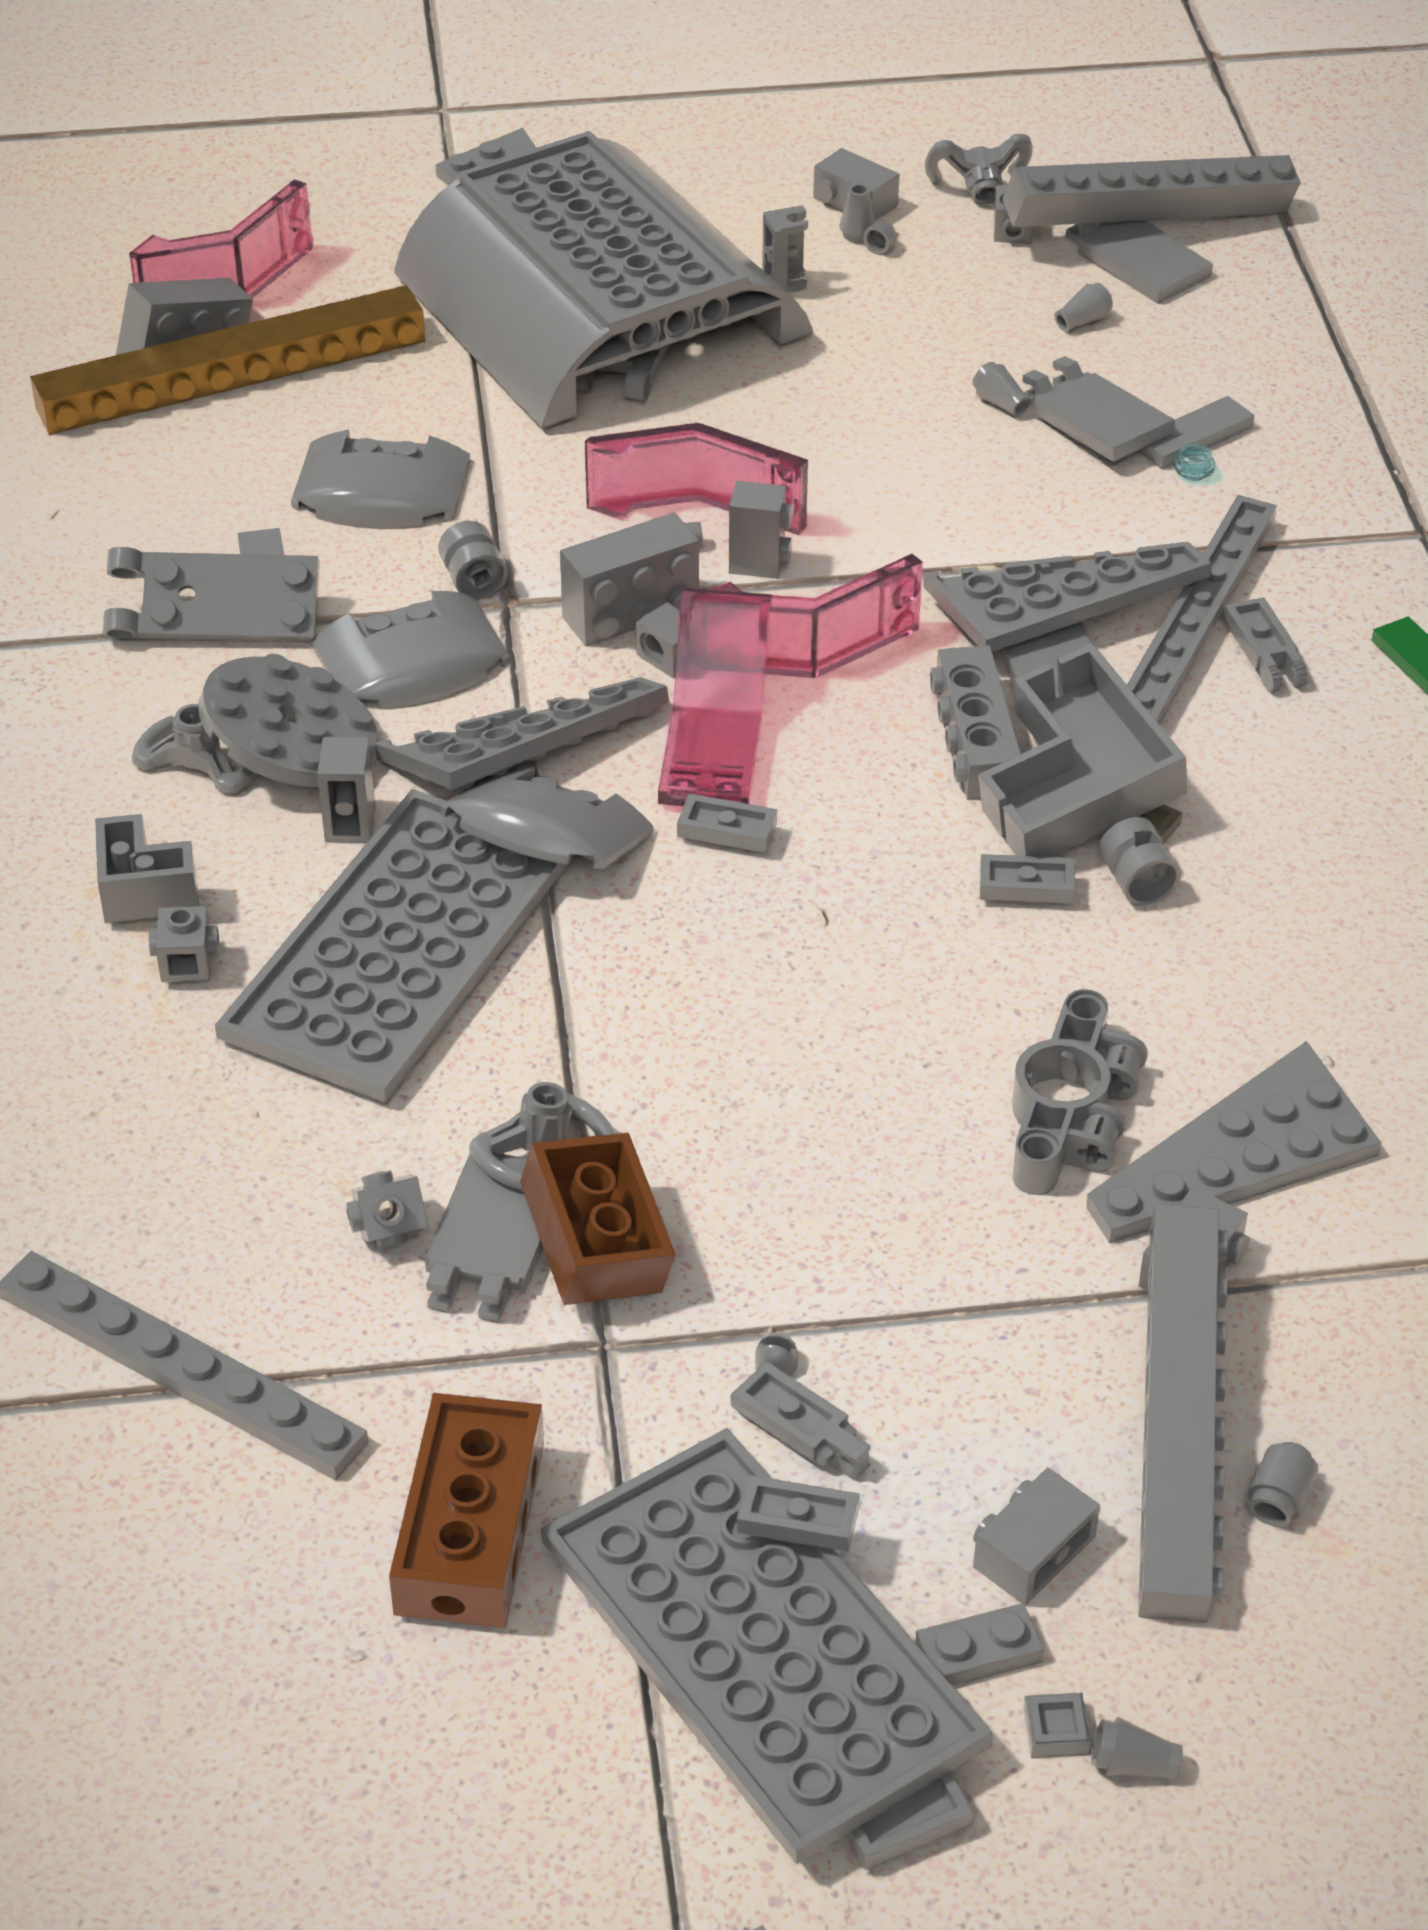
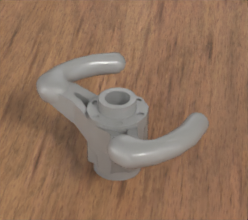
(980, 165)
(189, 747)
(542, 1118)

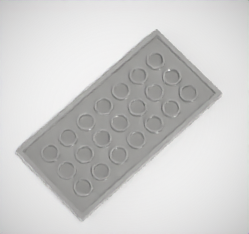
(388, 951)
(765, 1649)

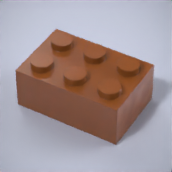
(597, 1218)

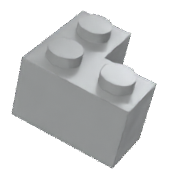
(141, 877)

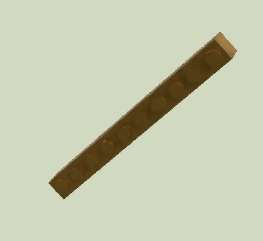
(227, 359)

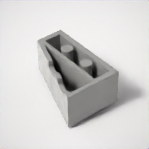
(180, 310)

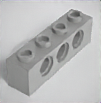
(975, 713)

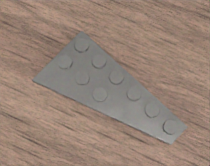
(1057, 593)
(506, 738)
(1257, 1139)

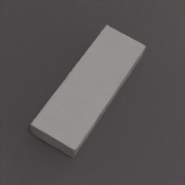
(1202, 427)

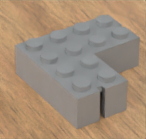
(1094, 763)

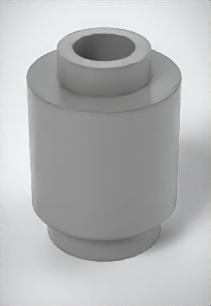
(1282, 1484)

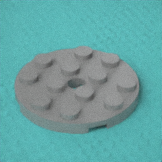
(247, 708)

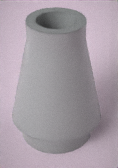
(857, 213)
(1086, 306)
(998, 386)
(1133, 1751)

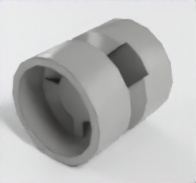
(472, 559)
(1139, 861)

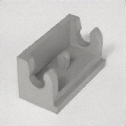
(785, 246)

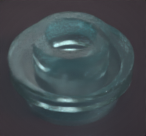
(1194, 462)

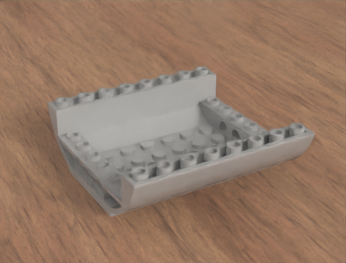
(578, 266)

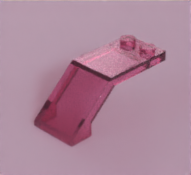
(249, 253)
(686, 466)
(845, 623)
(716, 696)

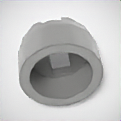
(880, 240)
(779, 1351)

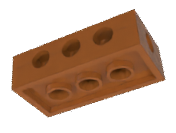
(459, 1542)

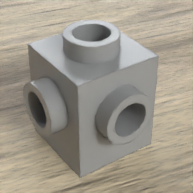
(184, 943)
(405, 1214)

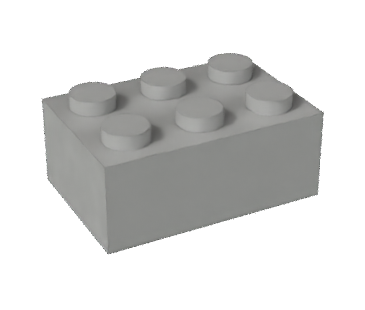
(626, 576)

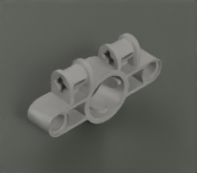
(1069, 1130)

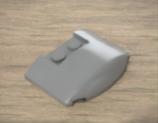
(380, 481)
(412, 651)
(548, 819)

